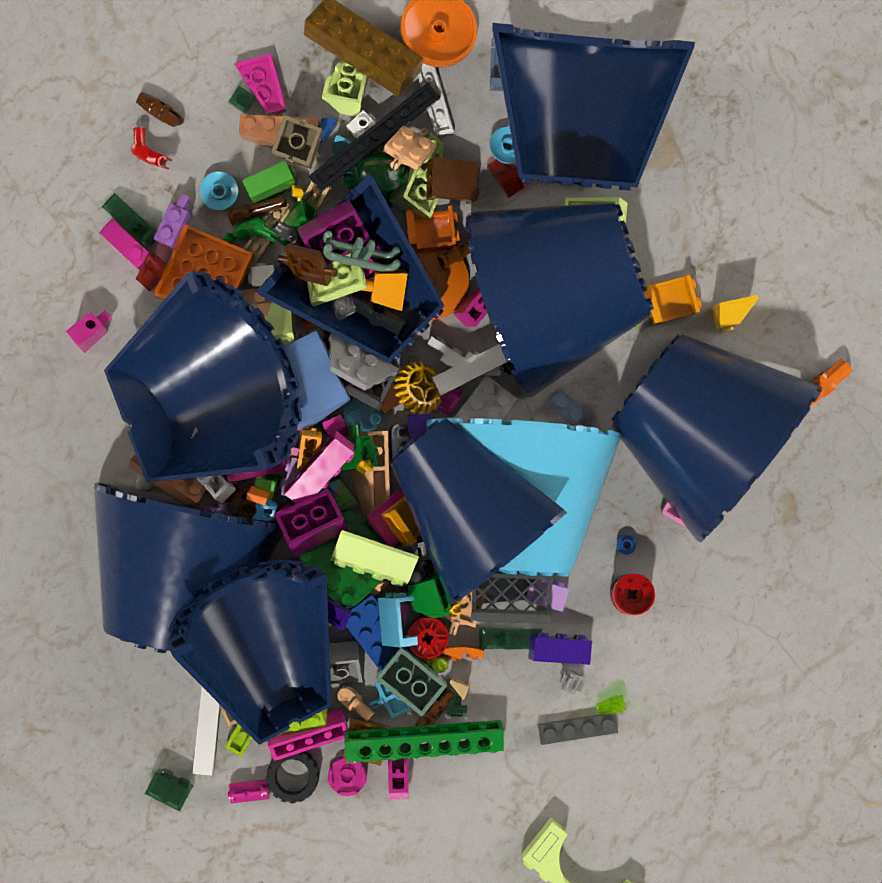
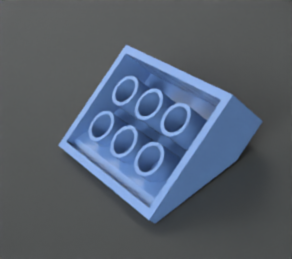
(318, 387)

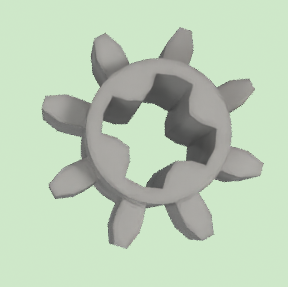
(571, 682)

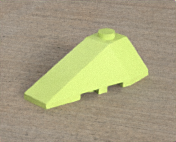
(413, 193)

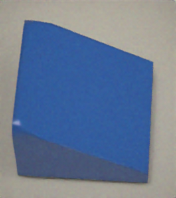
(328, 126)

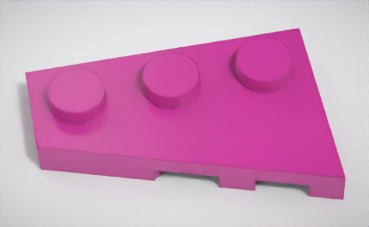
(264, 83)

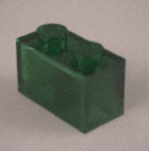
(169, 789)

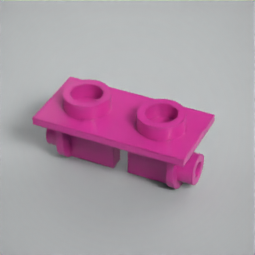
(248, 791)

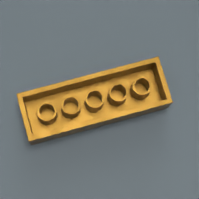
(363, 46)

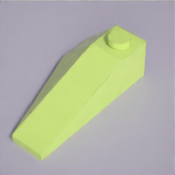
(345, 89)

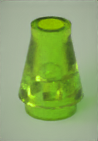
(613, 705)

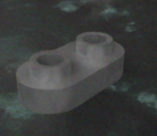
(396, 441)

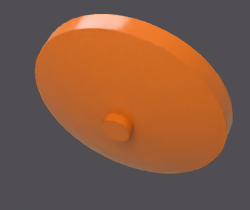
(439, 30)
(449, 283)

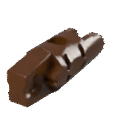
(159, 109)
(435, 709)

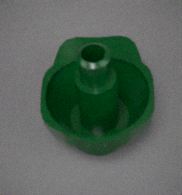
(379, 168)

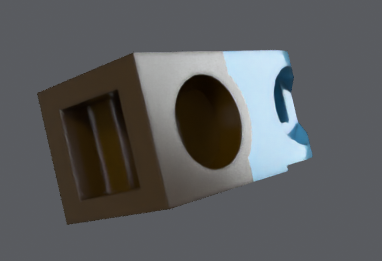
(257, 511)

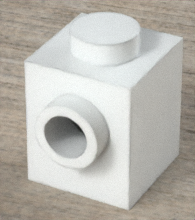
(361, 123)
(260, 274)

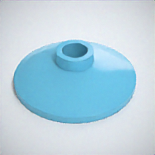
(498, 140)
(215, 182)

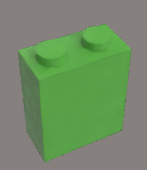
(270, 182)

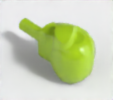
(439, 663)

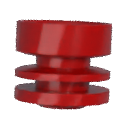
(643, 594)
(435, 627)

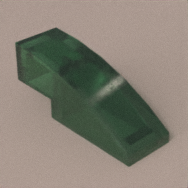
(130, 220)
(506, 638)

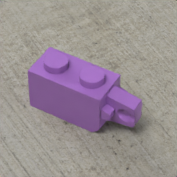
(174, 222)

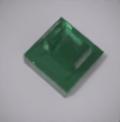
(456, 709)

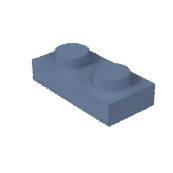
(568, 408)

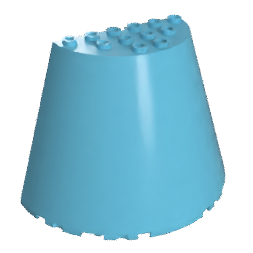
(564, 465)

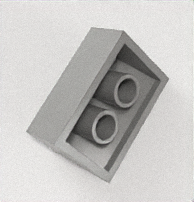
(345, 664)

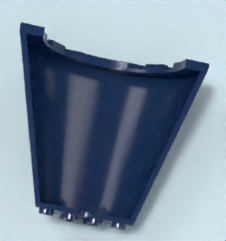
(420, 297)
(468, 506)
(259, 644)

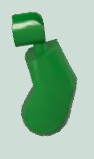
(251, 228)

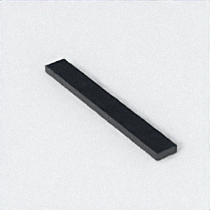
(374, 137)

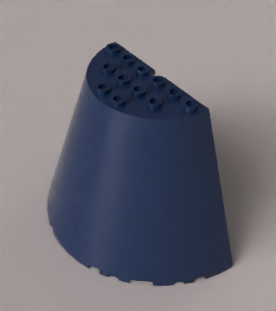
(586, 104)
(556, 284)
(211, 367)
(709, 426)
(164, 554)

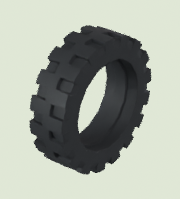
(290, 796)

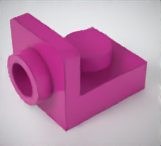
(449, 401)

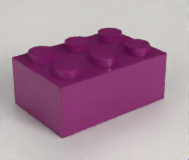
(343, 225)
(311, 522)

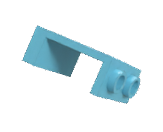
(391, 620)

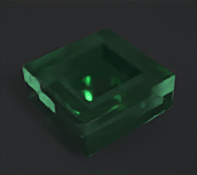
(242, 100)

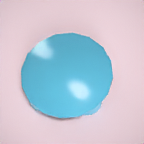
(361, 414)

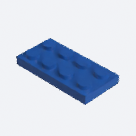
(365, 627)

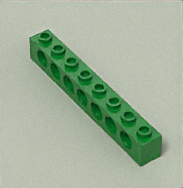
(428, 733)

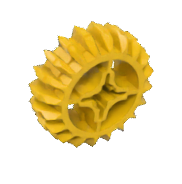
(415, 394)

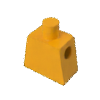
(388, 288)
(309, 443)

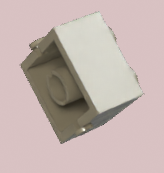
(297, 141)

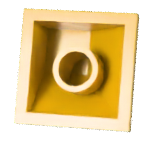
(732, 312)

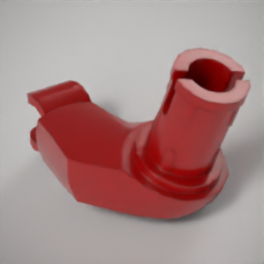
(144, 153)

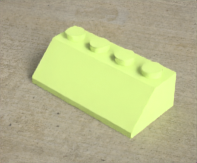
(374, 558)

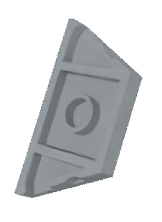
(357, 364)

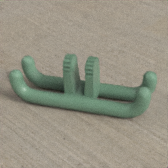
(359, 254)

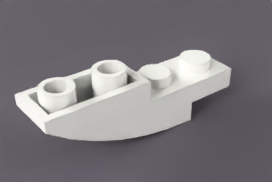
(454, 356)

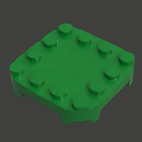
(344, 584)

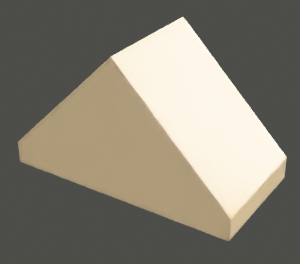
(315, 197)

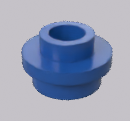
(620, 542)

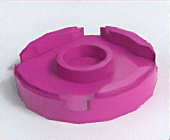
(347, 778)

